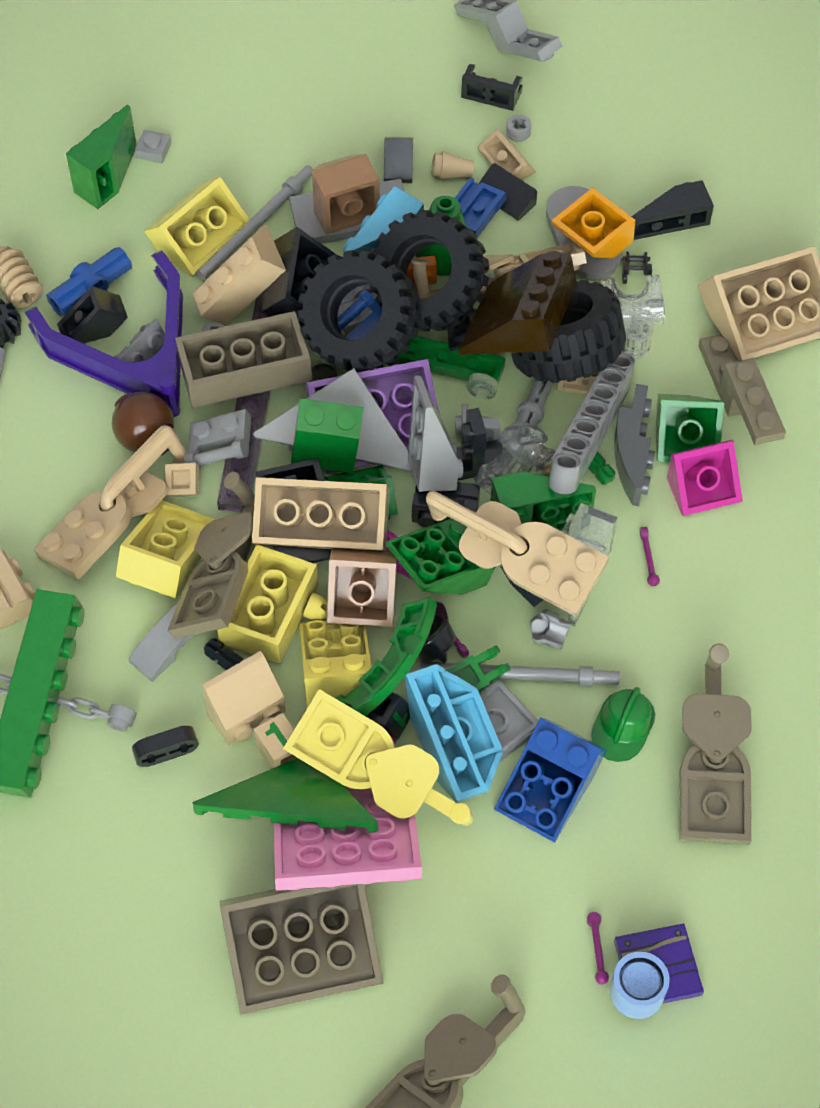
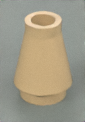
(451, 166)

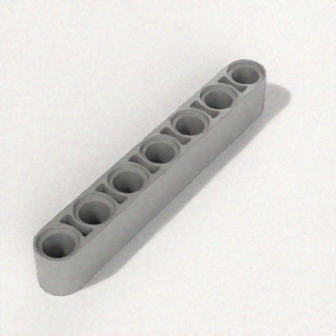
(590, 425)

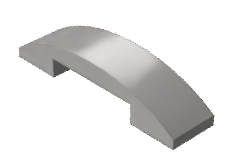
(157, 648)

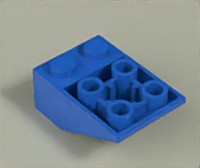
(549, 779)

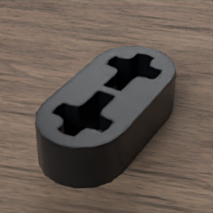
(165, 746)

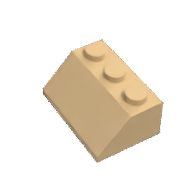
(240, 278)

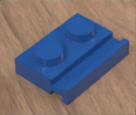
(479, 204)

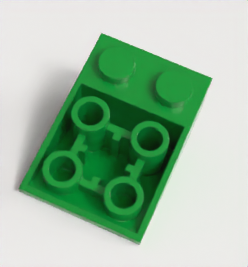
(102, 159)
(536, 501)
(436, 561)

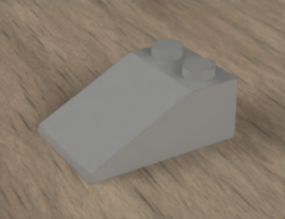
(430, 449)

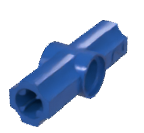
(86, 275)

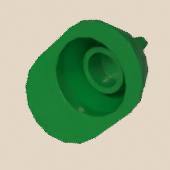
(623, 724)

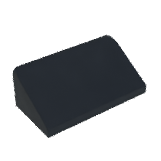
(519, 195)

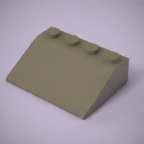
(299, 944)

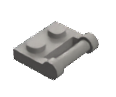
(219, 438)

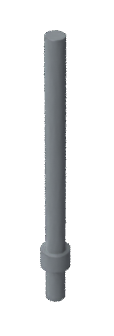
(290, 187)
(584, 675)

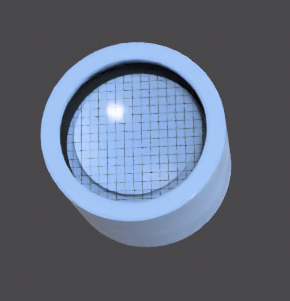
(639, 985)

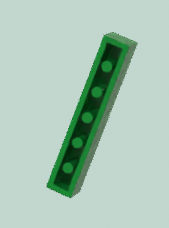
(35, 689)

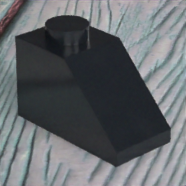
(93, 316)

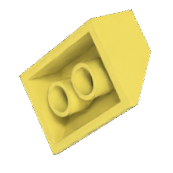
(198, 225)

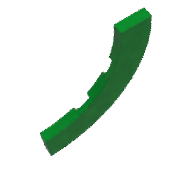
(406, 645)

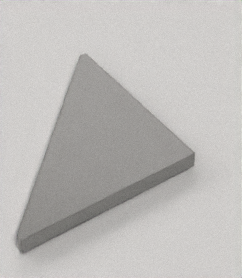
(377, 440)

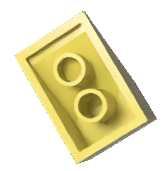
(162, 549)

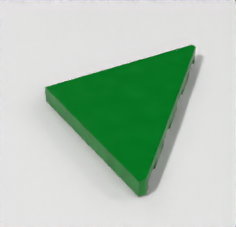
(288, 796)

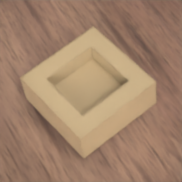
(182, 479)

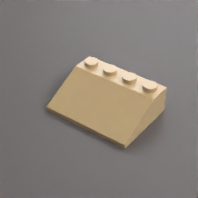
(766, 304)

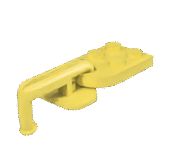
(365, 758)

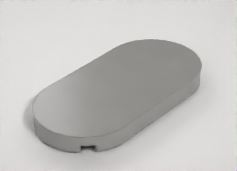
(595, 267)

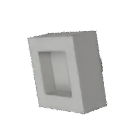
(153, 146)

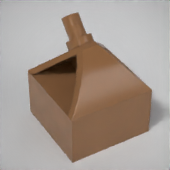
(344, 192)
(361, 587)

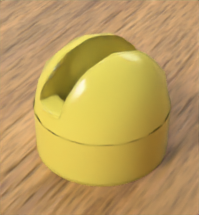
(316, 607)

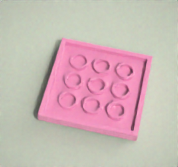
(333, 857)

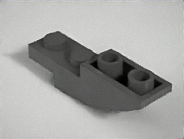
(633, 447)

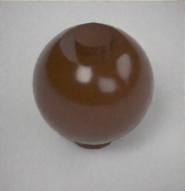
(138, 417)

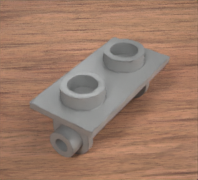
(144, 344)

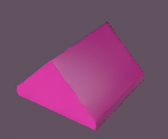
(705, 478)

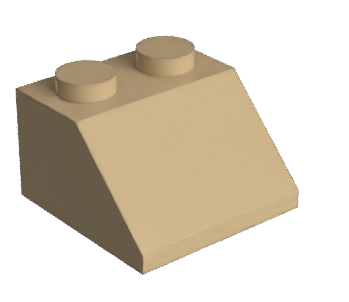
(243, 698)

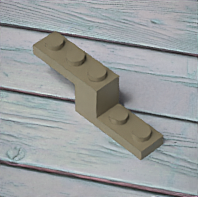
(742, 390)

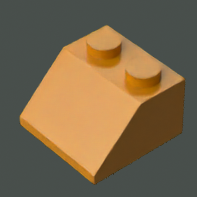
(596, 225)

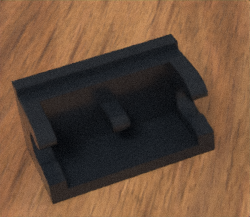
(490, 90)

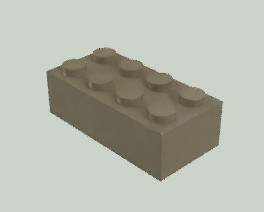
(243, 359)

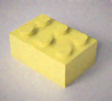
(270, 604)

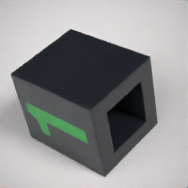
(392, 715)

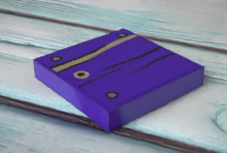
(674, 950)

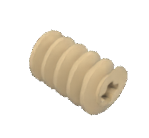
(18, 278)

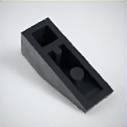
(676, 210)

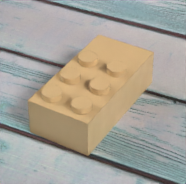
(320, 514)

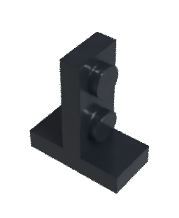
(474, 448)

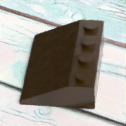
(523, 307)

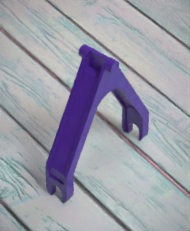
(155, 375)

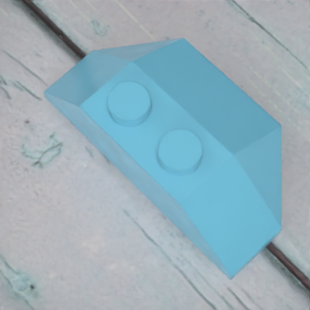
(454, 730)

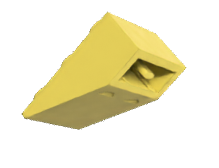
(333, 657)

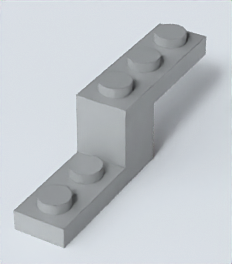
(509, 28)

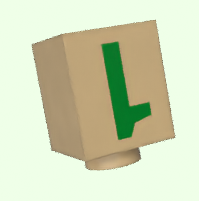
(271, 738)

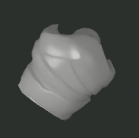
(549, 629)

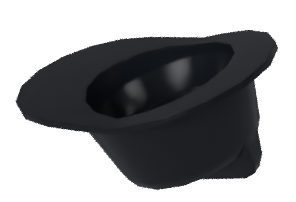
(440, 637)

